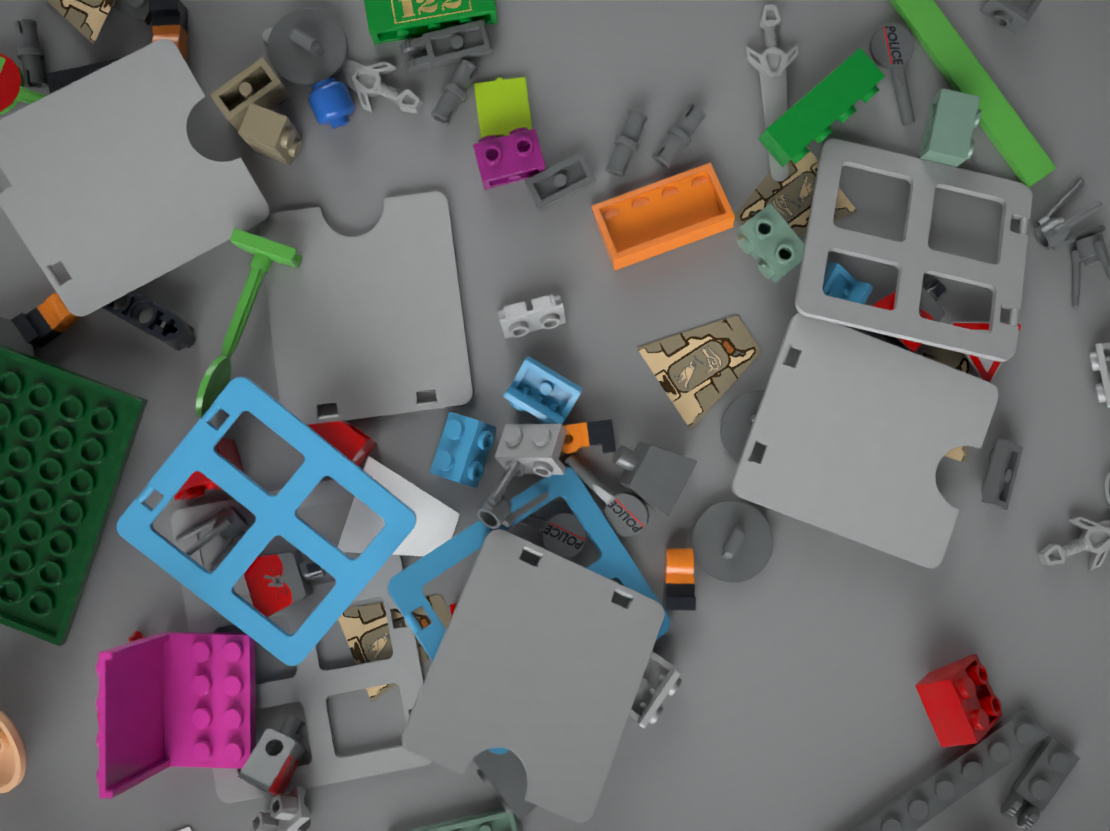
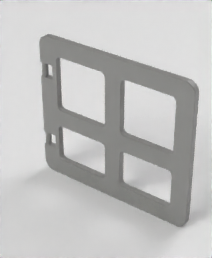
(913, 255)

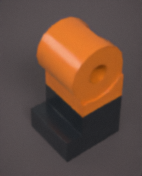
(170, 23)
(45, 321)
(588, 435)
(679, 580)

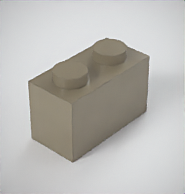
(253, 85)
(271, 134)

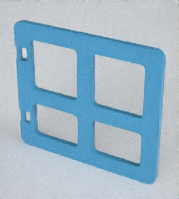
(274, 517)
(613, 558)

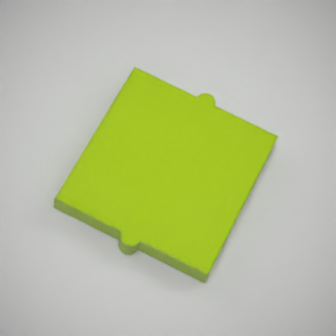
(502, 106)

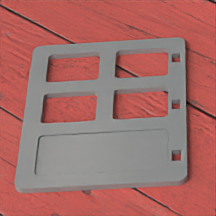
(327, 513)

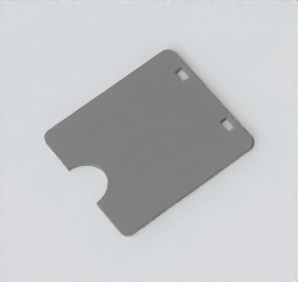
(114, 181)
(368, 313)
(861, 438)
(536, 669)

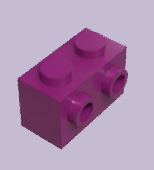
(509, 157)

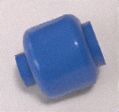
(331, 103)

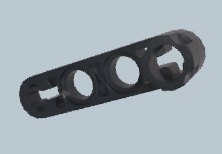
(136, 304)

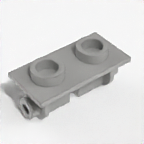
(546, 314)

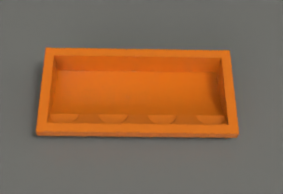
(663, 216)

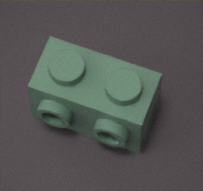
(950, 128)
(771, 243)

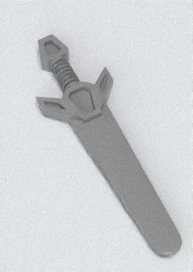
(773, 77)
(368, 83)
(1092, 538)

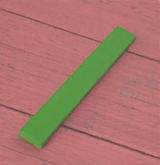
(969, 77)

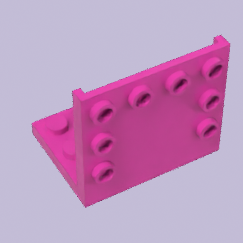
(174, 705)

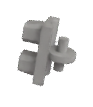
(285, 813)

